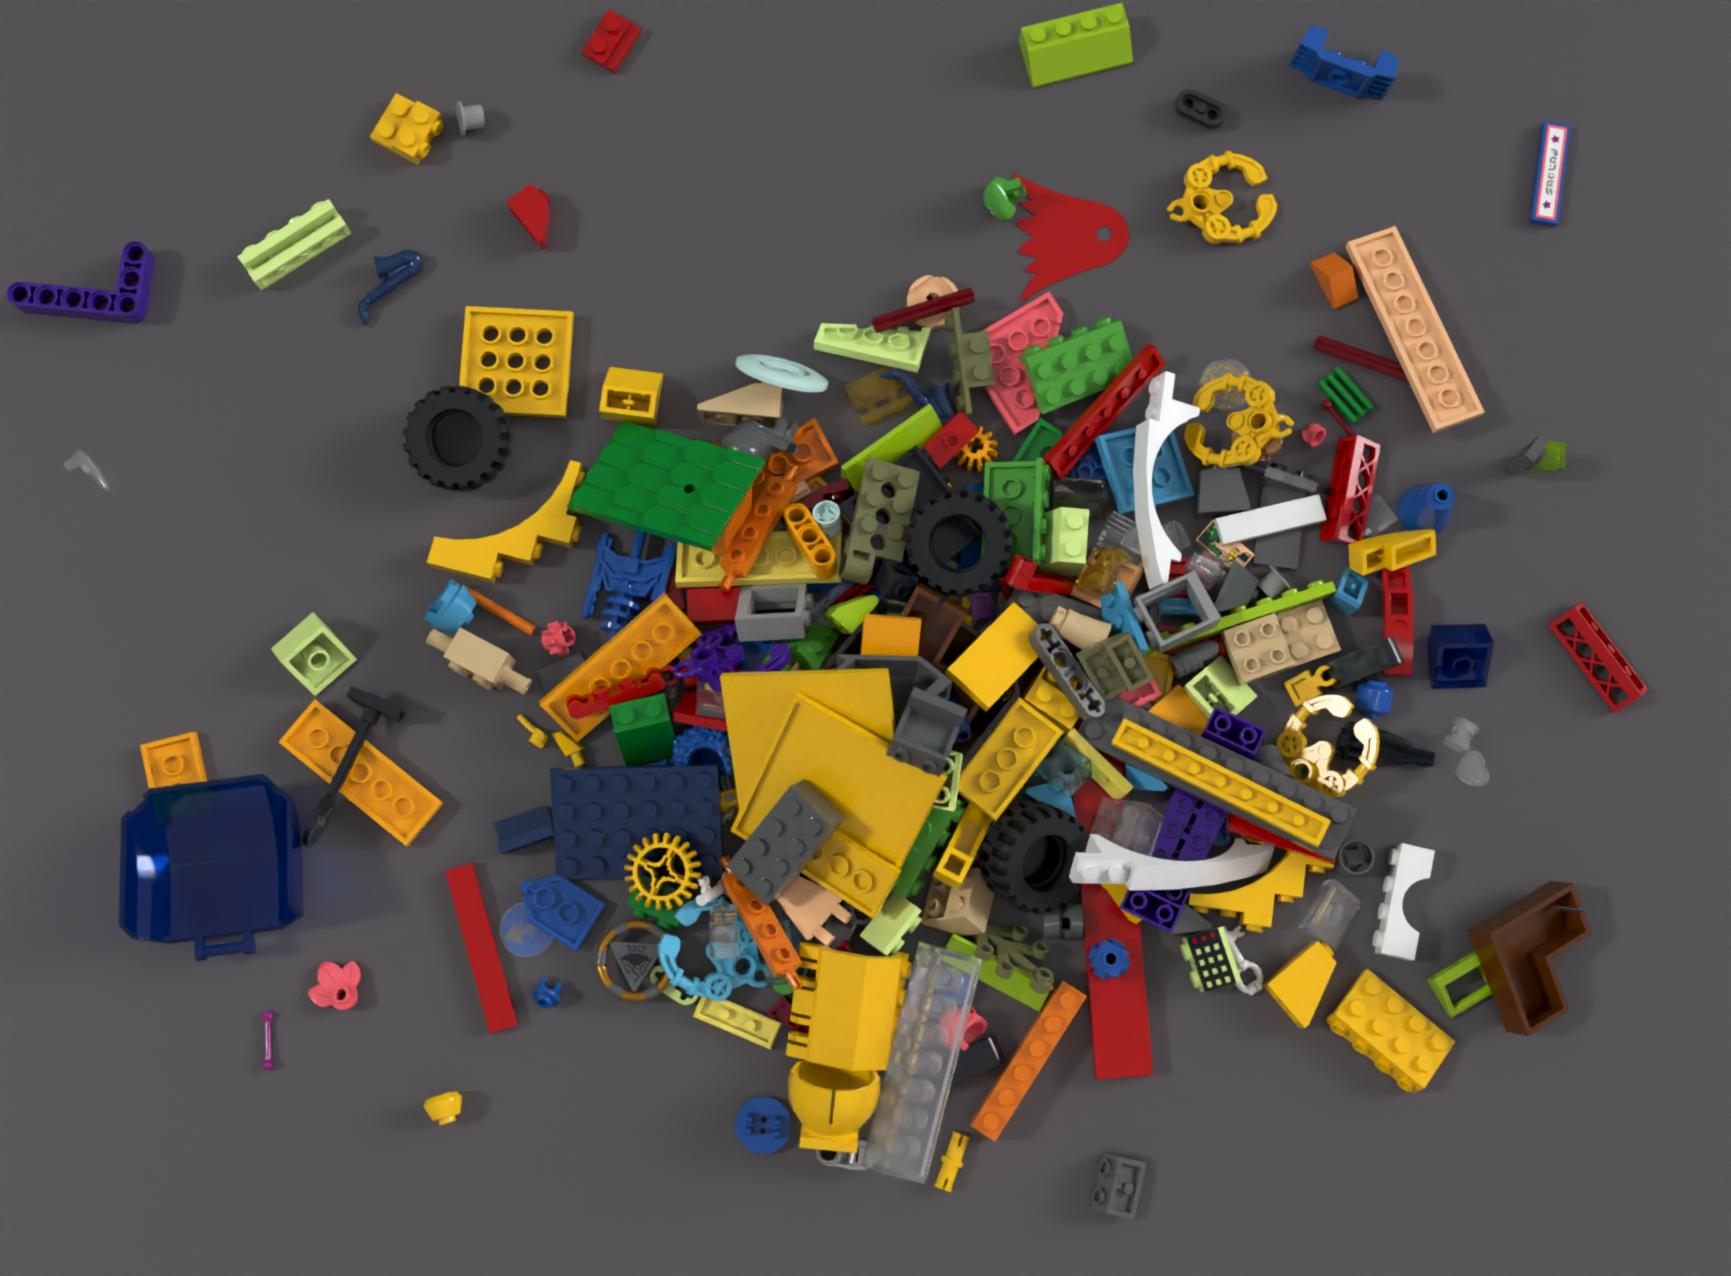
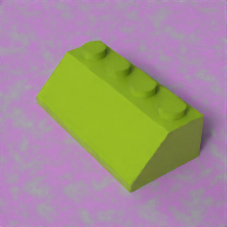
(1076, 45)
(893, 445)

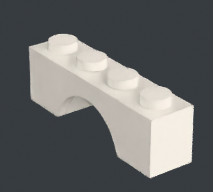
(1395, 934)

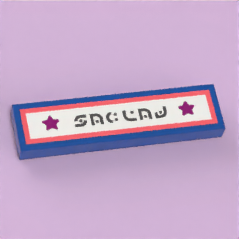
(1549, 174)

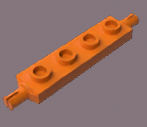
(758, 527)
(763, 928)

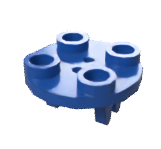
(777, 1125)

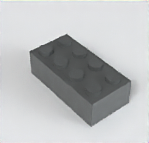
(785, 841)

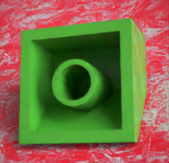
(812, 650)

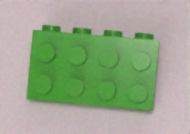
(1076, 364)
(1021, 495)
(922, 854)

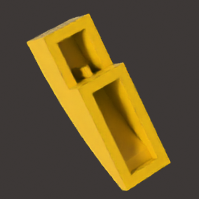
(1391, 550)

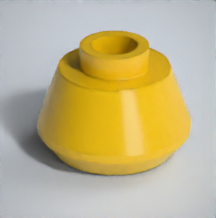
(444, 1107)

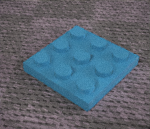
(1169, 473)

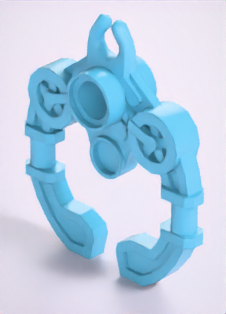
(717, 984)

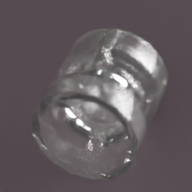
(1461, 735)

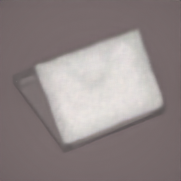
(1330, 913)

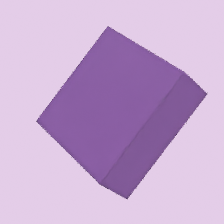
(980, 606)

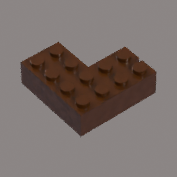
(938, 627)
(1518, 951)

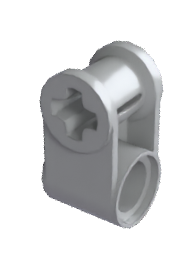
(846, 1159)

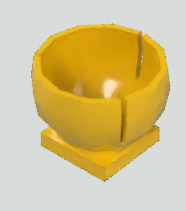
(831, 1104)

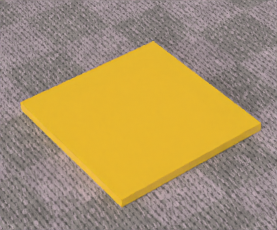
(760, 699)
(849, 767)

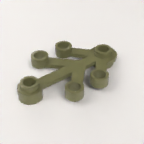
(1041, 978)

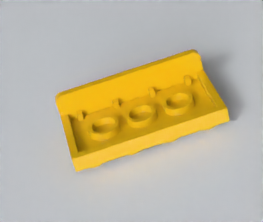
(1390, 1032)

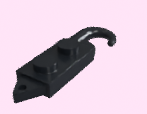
(1278, 473)

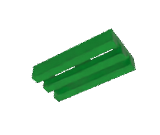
(1350, 386)

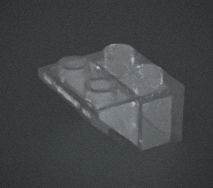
(1128, 824)

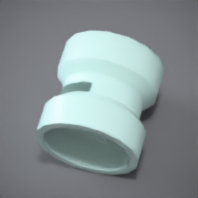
(828, 518)

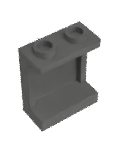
(926, 732)

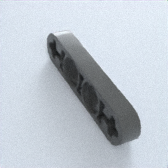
(1063, 674)

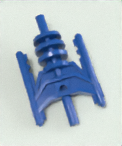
(626, 579)

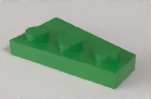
(1039, 443)

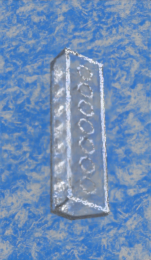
(922, 1062)

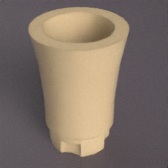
(1078, 628)

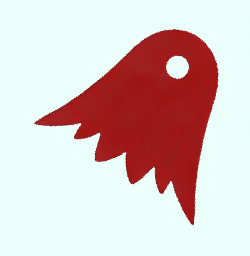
(1067, 235)

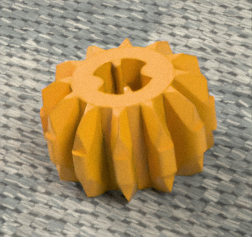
(983, 454)

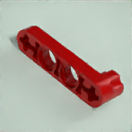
(1024, 576)

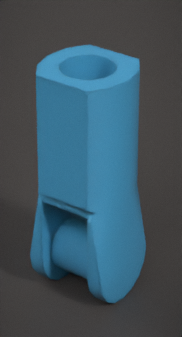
(1178, 607)

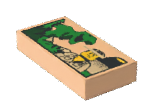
(1210, 541)

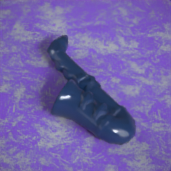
(399, 269)
(939, 397)

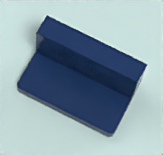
(524, 830)

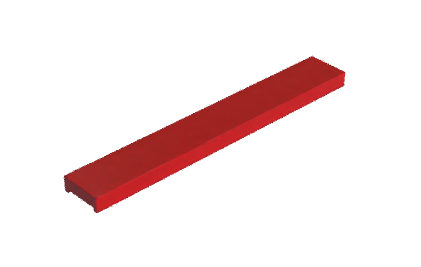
(1118, 1005)

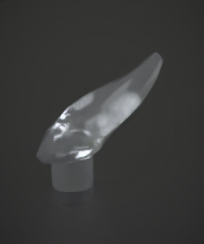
(82, 460)

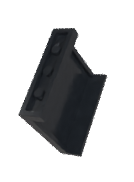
(951, 534)

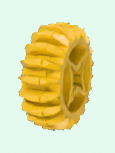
(656, 884)

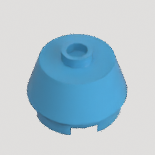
(451, 608)

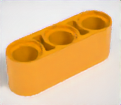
(813, 551)

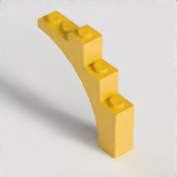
(483, 556)
(1256, 900)

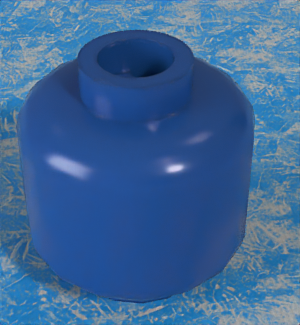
(1374, 698)

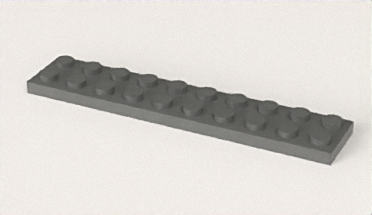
(1102, 730)

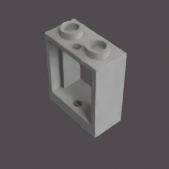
(1200, 600)
(773, 625)

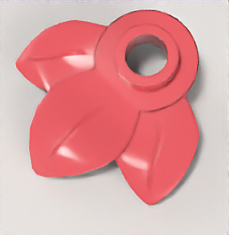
(333, 982)

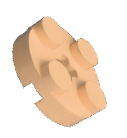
(924, 288)

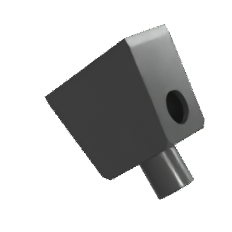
(1220, 492)

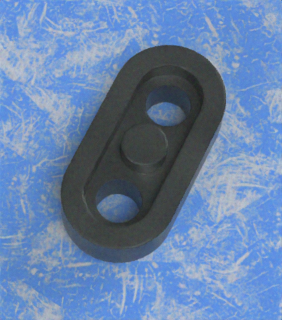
(1201, 107)

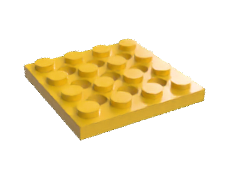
(532, 322)

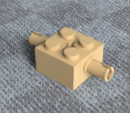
(481, 659)

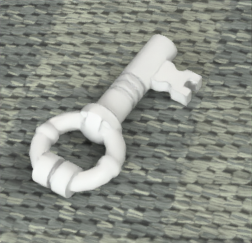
(708, 893)
(1243, 964)

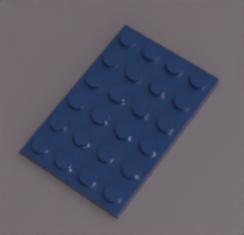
(612, 808)

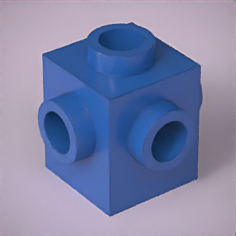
(1101, 967)

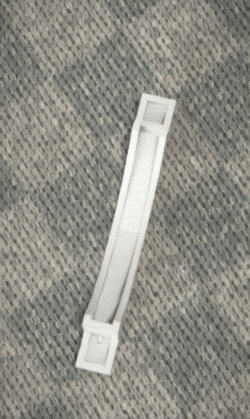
(1162, 418)
(1113, 864)

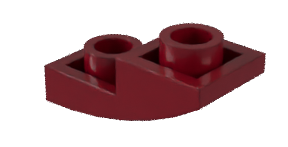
(834, 492)

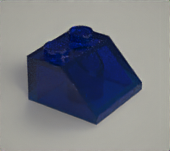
(1459, 655)

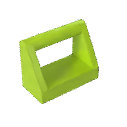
(850, 614)
(1450, 974)

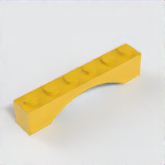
(962, 847)

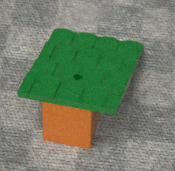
(670, 487)

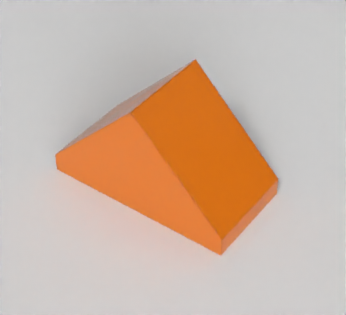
(1336, 279)

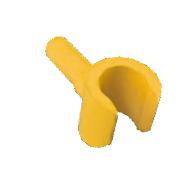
(538, 737)

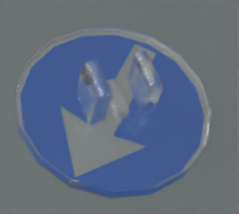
(521, 936)

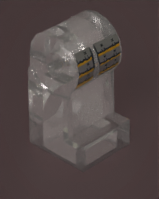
(723, 931)

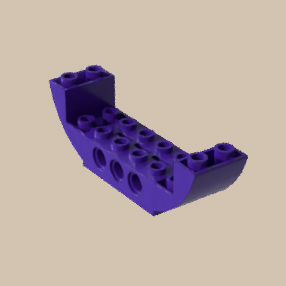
(1191, 824)

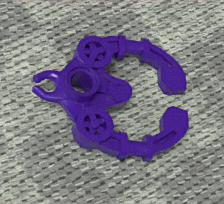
(714, 657)

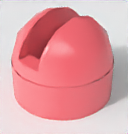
(1314, 434)

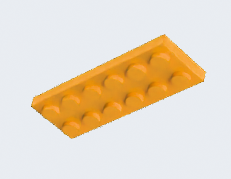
(644, 643)
(374, 780)

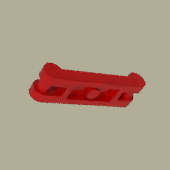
(626, 690)

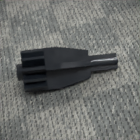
(1392, 749)

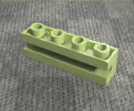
(294, 244)

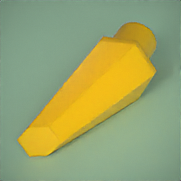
(570, 748)

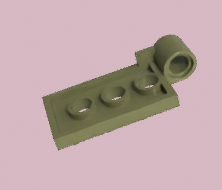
(858, 553)

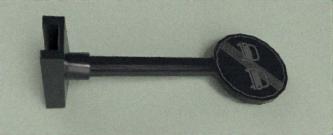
(374, 708)

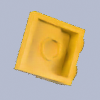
(407, 128)

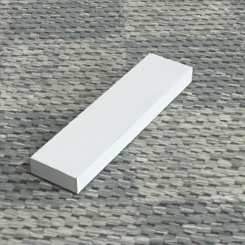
(1270, 520)

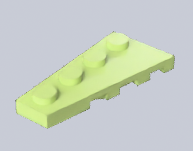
(890, 348)

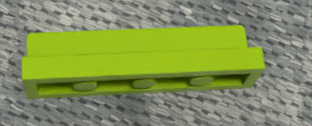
(1016, 986)

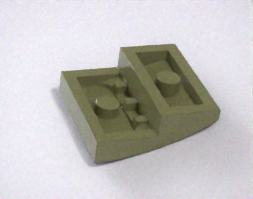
(1115, 665)

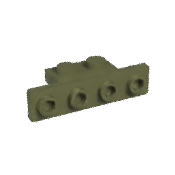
(971, 361)

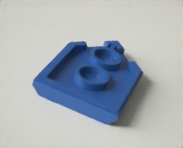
(561, 909)

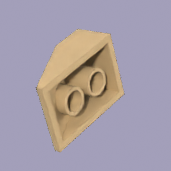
(756, 401)

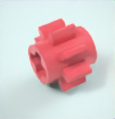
(558, 638)

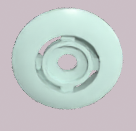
(781, 372)

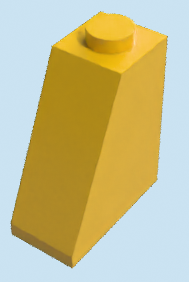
(1302, 982)

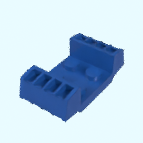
(1341, 73)

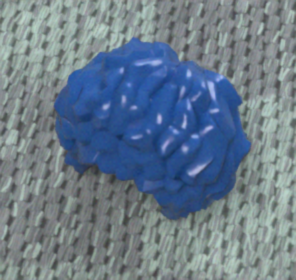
(703, 746)

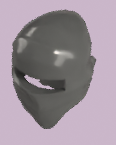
(762, 440)

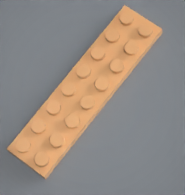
(1414, 329)

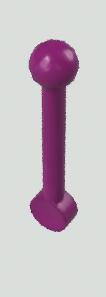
(268, 1016)

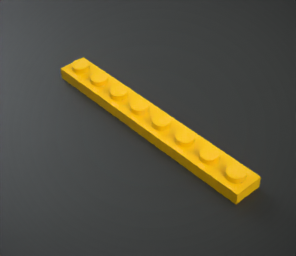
(1221, 782)

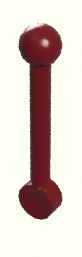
(1327, 405)

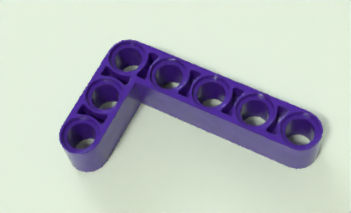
(92, 298)

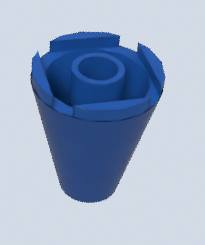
(1426, 506)

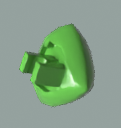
(1000, 197)

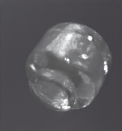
(1208, 568)

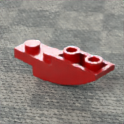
(1398, 616)

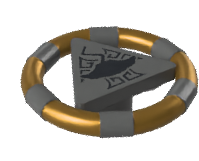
(634, 959)

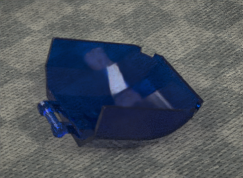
(211, 864)

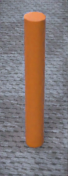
(502, 613)

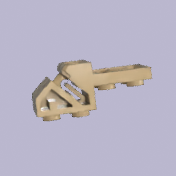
(1280, 642)

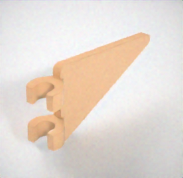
(810, 907)

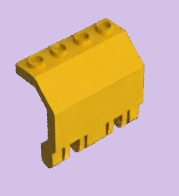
(848, 1007)

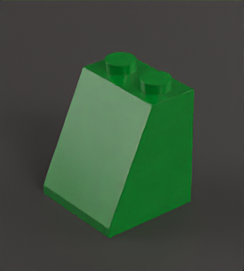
(644, 729)

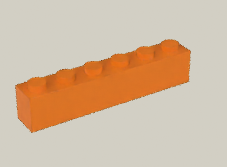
(1027, 1060)

